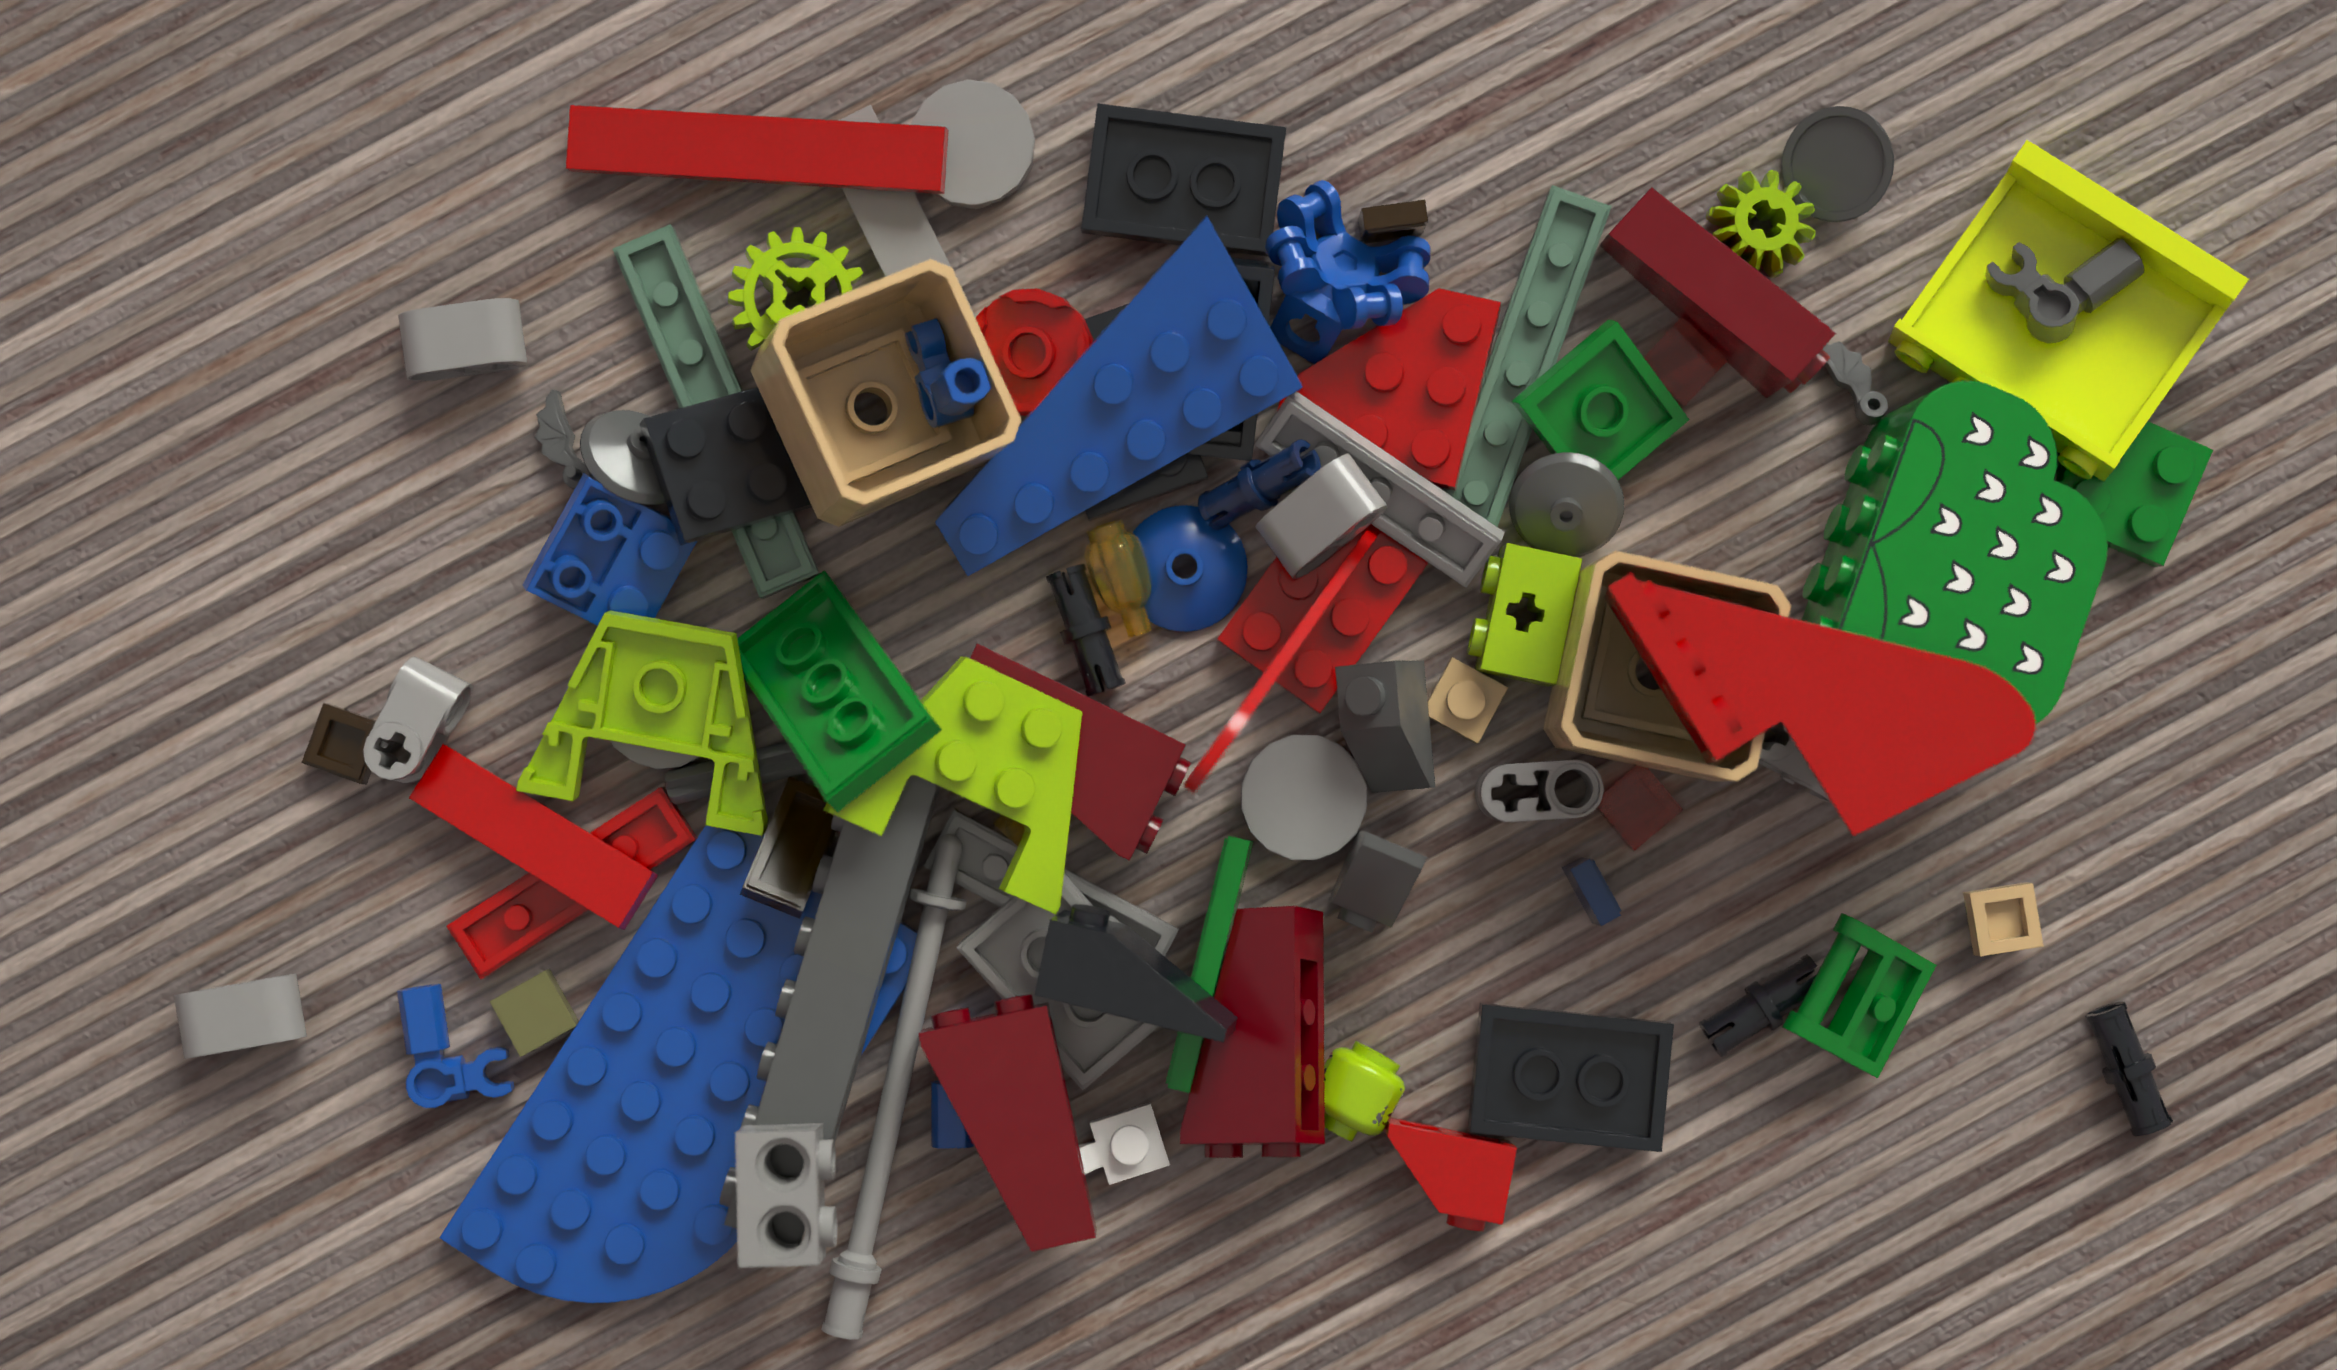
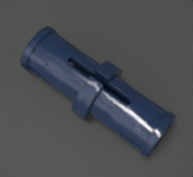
(1259, 484)

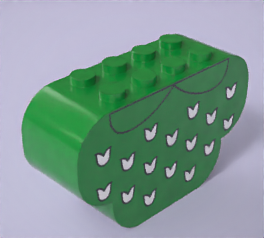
(1964, 541)

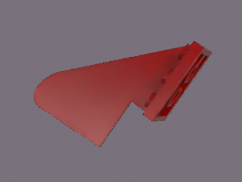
(1312, 625)
(1865, 713)

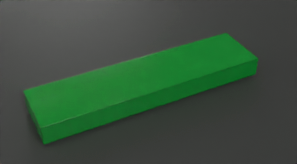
(1212, 950)

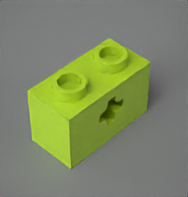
(1550, 586)

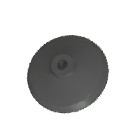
(1839, 161)
(619, 456)
(1566, 504)

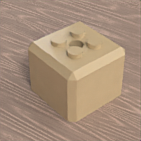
(858, 345)
(1597, 697)

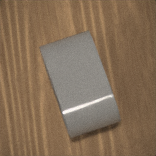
(462, 339)
(1321, 516)
(1525, 808)
(240, 1016)

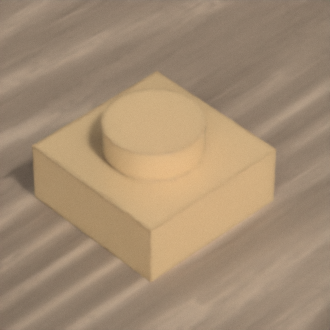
(1465, 700)
(2003, 919)

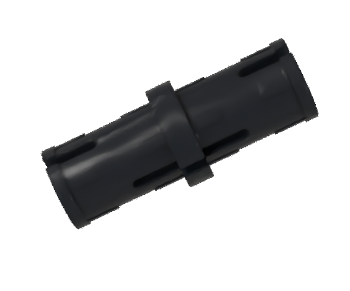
(1085, 630)
(1760, 1007)
(2129, 1069)

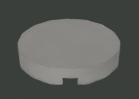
(987, 141)
(1303, 797)

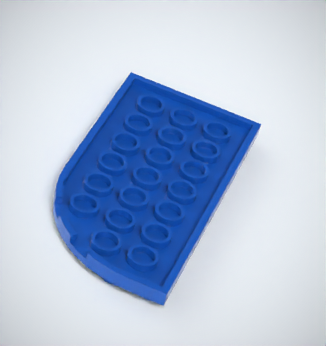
(634, 1125)

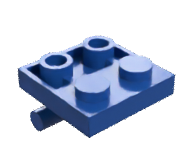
(607, 556)

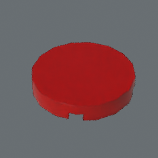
(1033, 342)

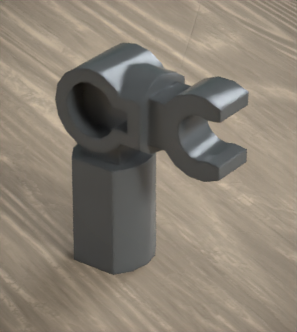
(2054, 307)

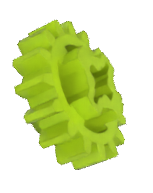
(778, 276)

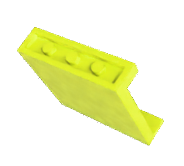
(2119, 357)

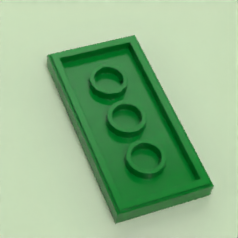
(833, 691)

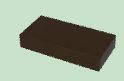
(791, 850)

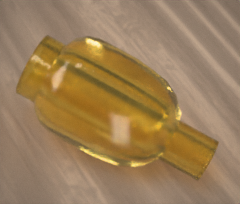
(1120, 573)

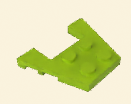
(663, 691)
(1004, 752)

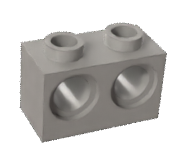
(765, 1192)

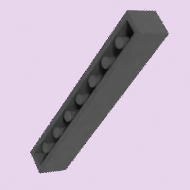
(837, 983)

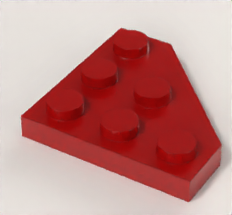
(1413, 382)

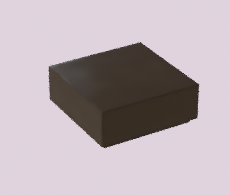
(1392, 221)
(339, 743)

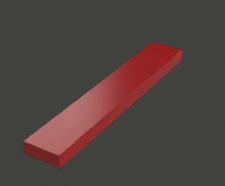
(757, 149)

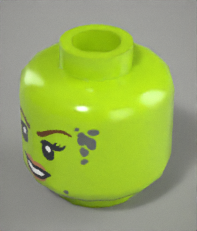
(1360, 1091)

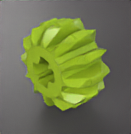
(1767, 204)

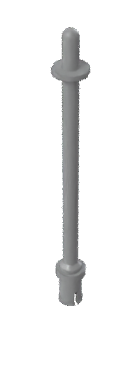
(856, 1267)

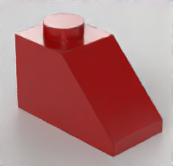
(1458, 1170)

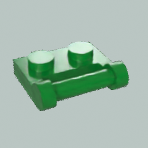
(1875, 1002)

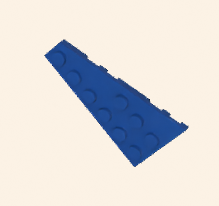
(1150, 388)

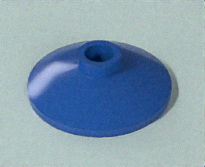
(1220, 572)

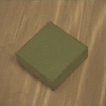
(534, 1012)

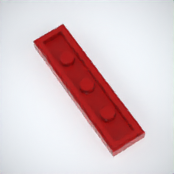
(533, 836)
(533, 910)

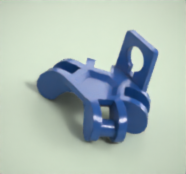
(1337, 274)

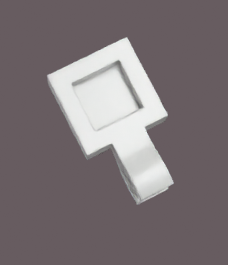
(1125, 1145)

